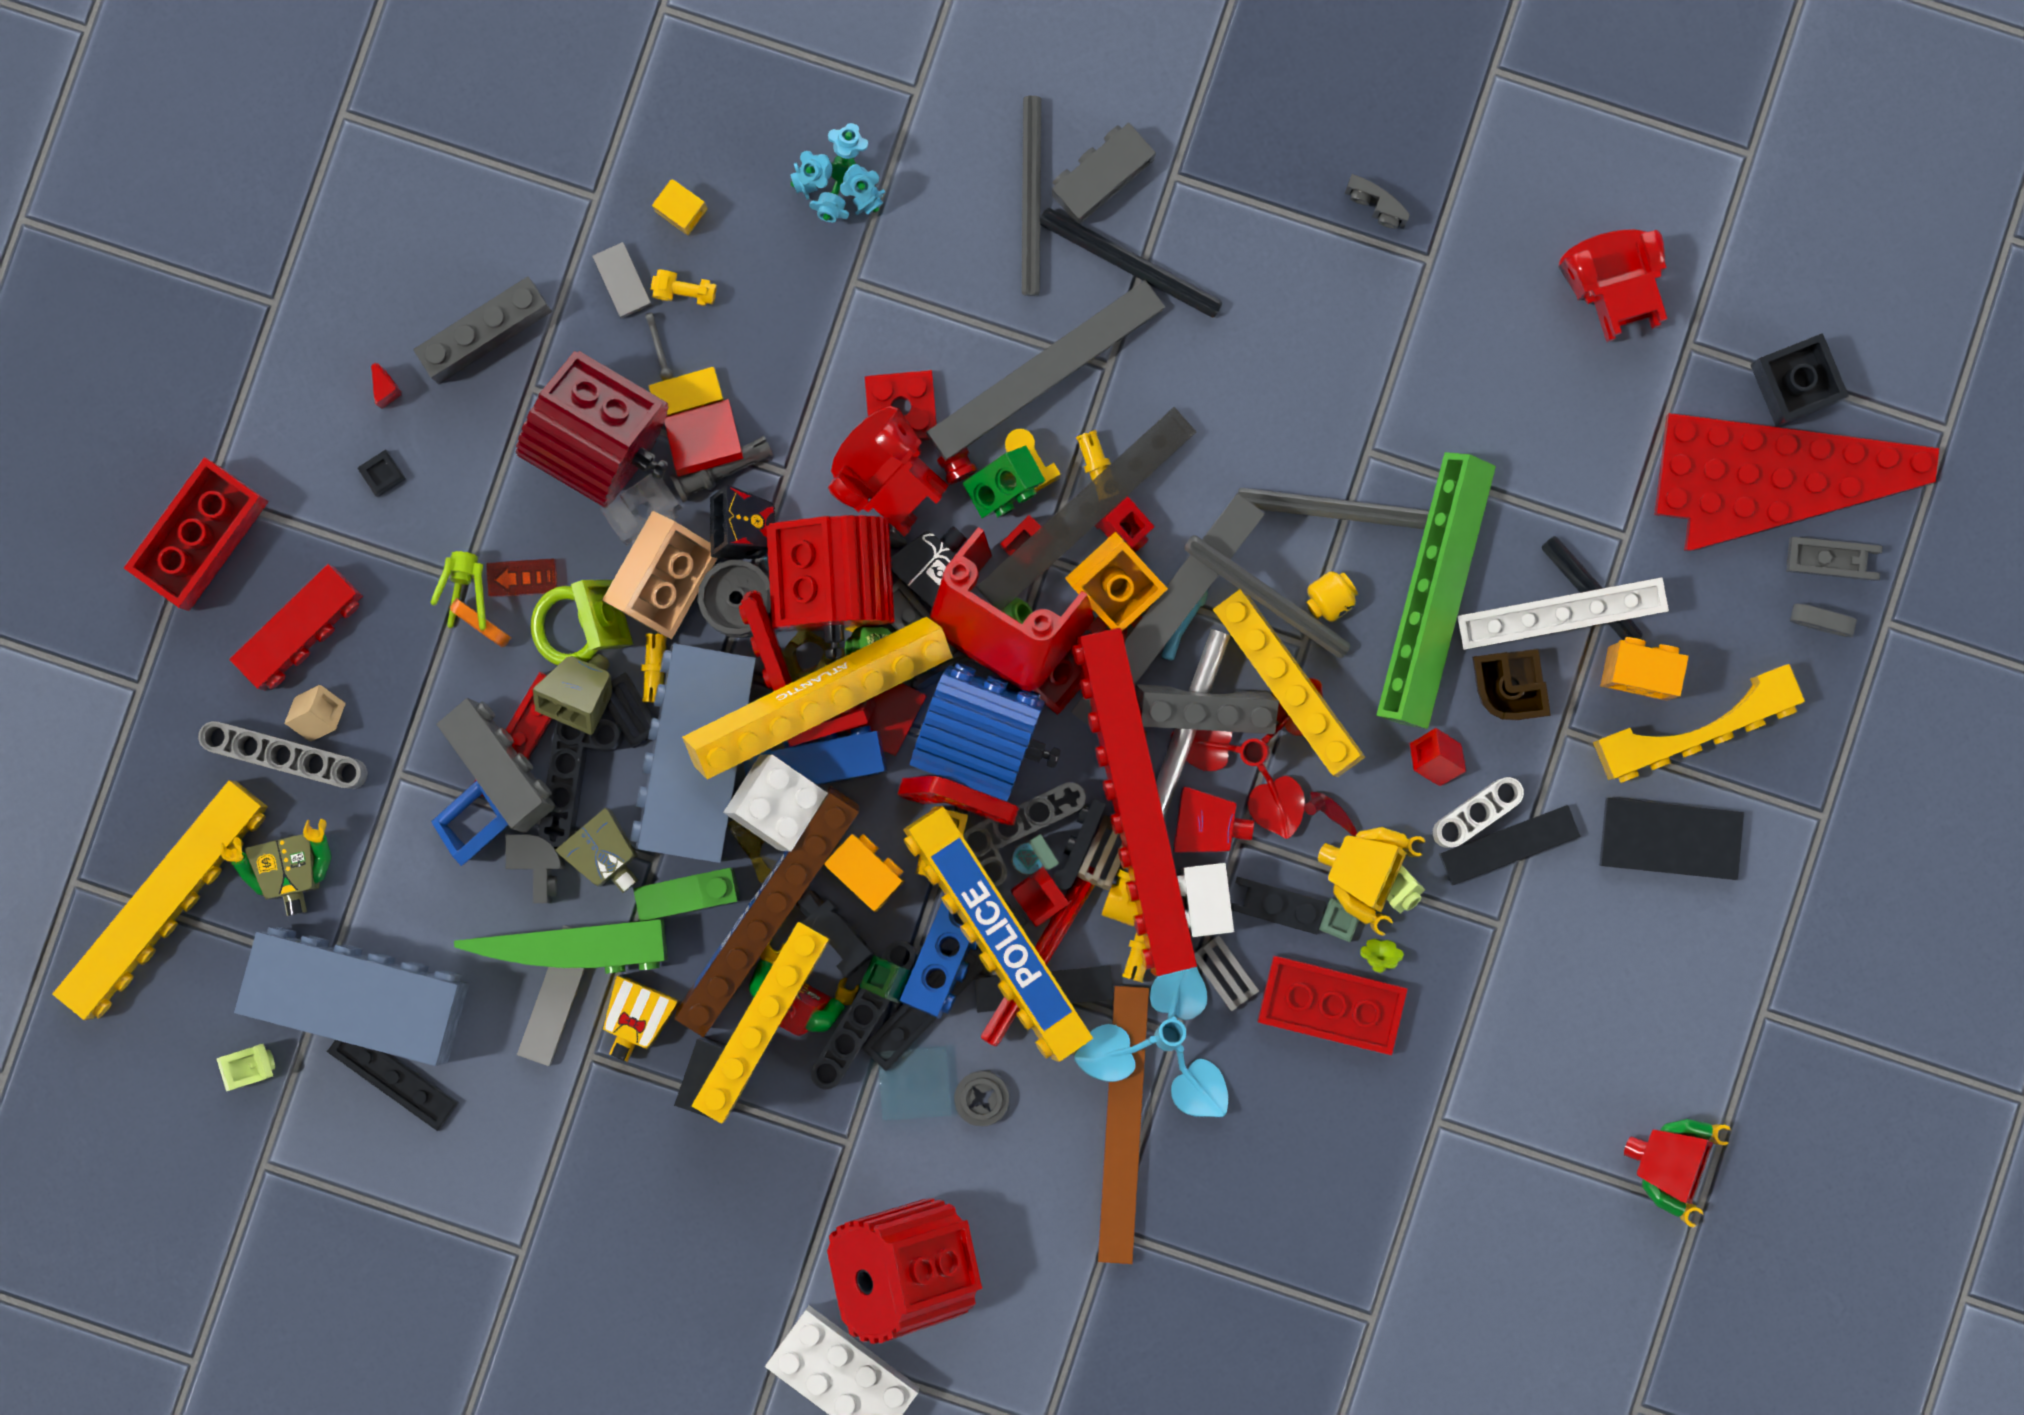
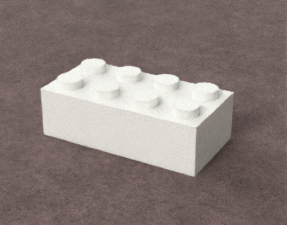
(839, 1370)

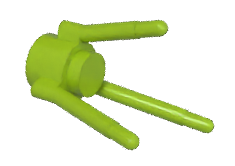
(462, 568)

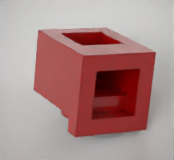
(1131, 518)

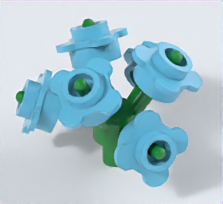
(848, 177)

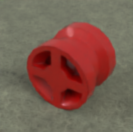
(957, 467)

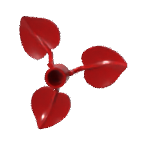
(1272, 805)

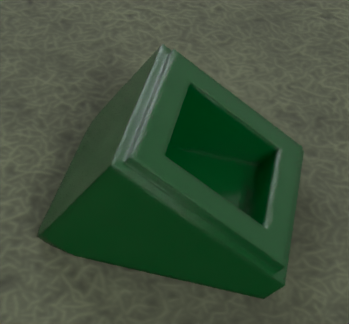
(885, 979)

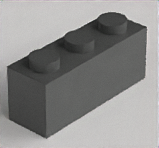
(1102, 172)

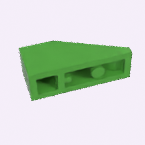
(687, 894)

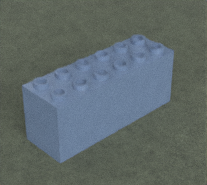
(679, 805)
(352, 996)

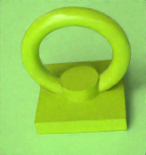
(602, 623)

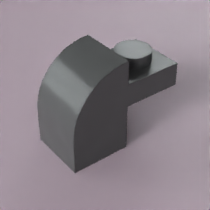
(539, 855)

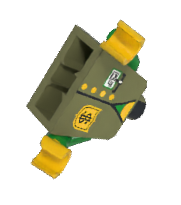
(284, 866)

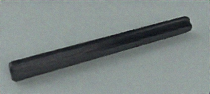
(1130, 262)

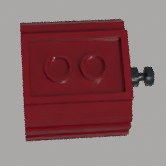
(593, 429)

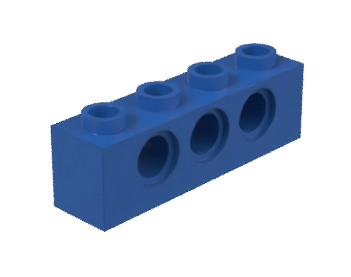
(917, 991)

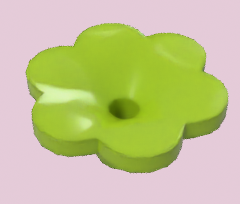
(1381, 954)

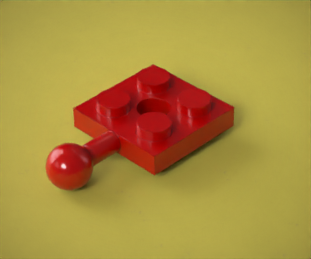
(911, 386)

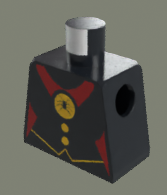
(739, 524)

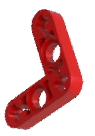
(941, 790)

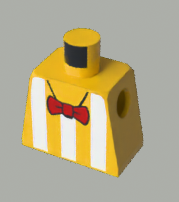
(636, 1016)

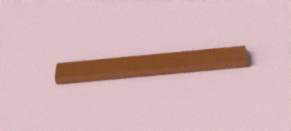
(1123, 1135)

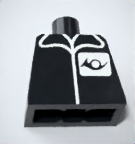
(924, 561)

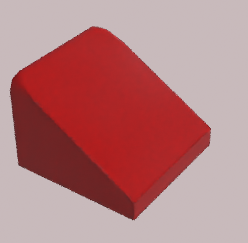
(383, 386)

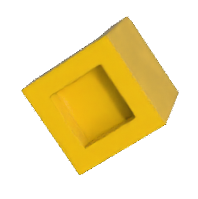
(679, 207)

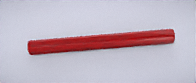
(1045, 947)

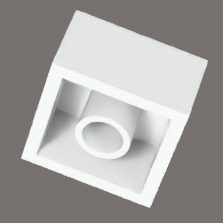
(775, 802)
(1206, 899)

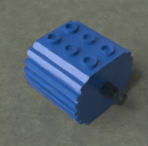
(980, 732)

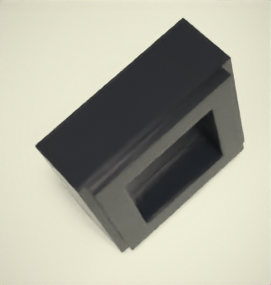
(381, 473)

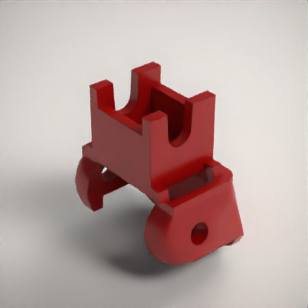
(1618, 277)
(884, 464)

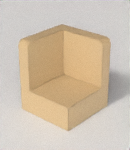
(315, 713)

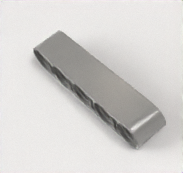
(267, 752)

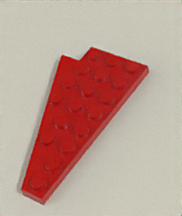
(1758, 477)

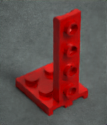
(777, 673)

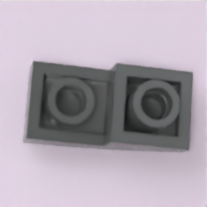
(1387, 209)

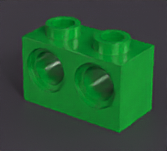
(1004, 482)

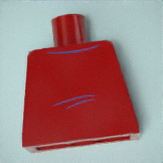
(1208, 823)

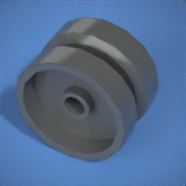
(718, 588)

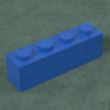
(833, 757)

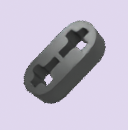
(1823, 620)

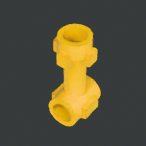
(665, 285)

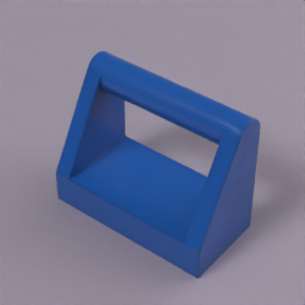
(465, 852)

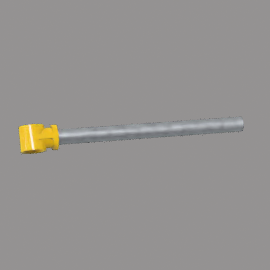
(1117, 903)

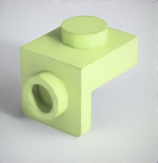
(1405, 891)
(246, 1067)

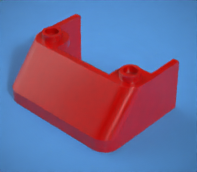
(1013, 650)

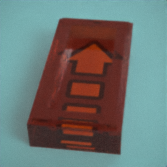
(521, 577)

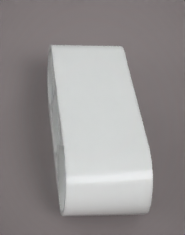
(1494, 810)

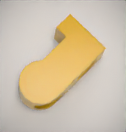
(1021, 437)

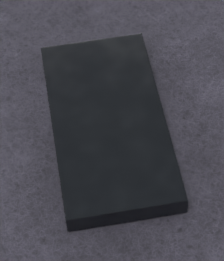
(1671, 839)

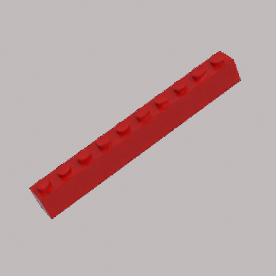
(1135, 802)

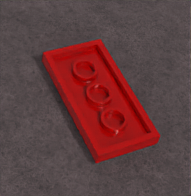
(1332, 1005)

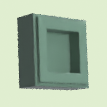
(1043, 852)
(1338, 921)

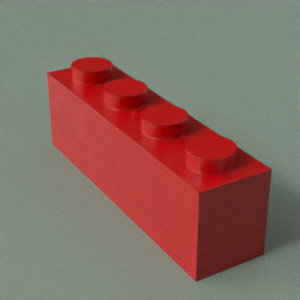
(296, 628)

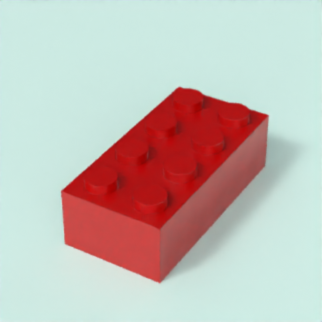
(196, 534)

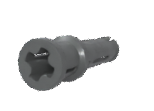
(697, 481)

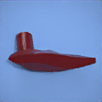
(1331, 809)

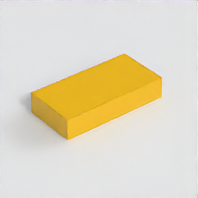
(689, 390)

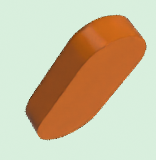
(470, 616)

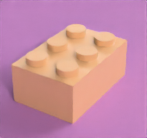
(661, 575)

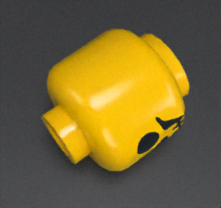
(1331, 596)

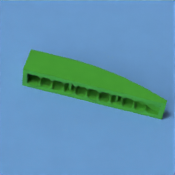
(582, 947)

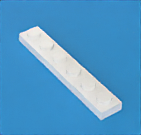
(1563, 613)

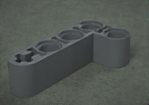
(1026, 825)

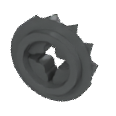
(978, 1114)

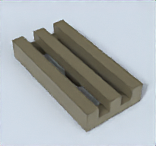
(1094, 879)

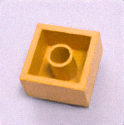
(1116, 583)
(1644, 669)
(865, 872)

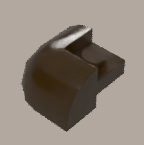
(1512, 685)

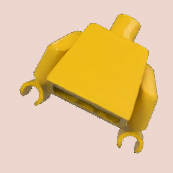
(1366, 870)

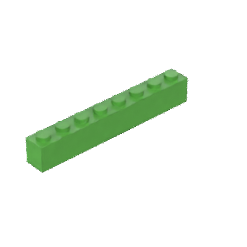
(1436, 590)

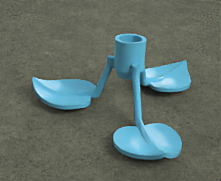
(1108, 1056)

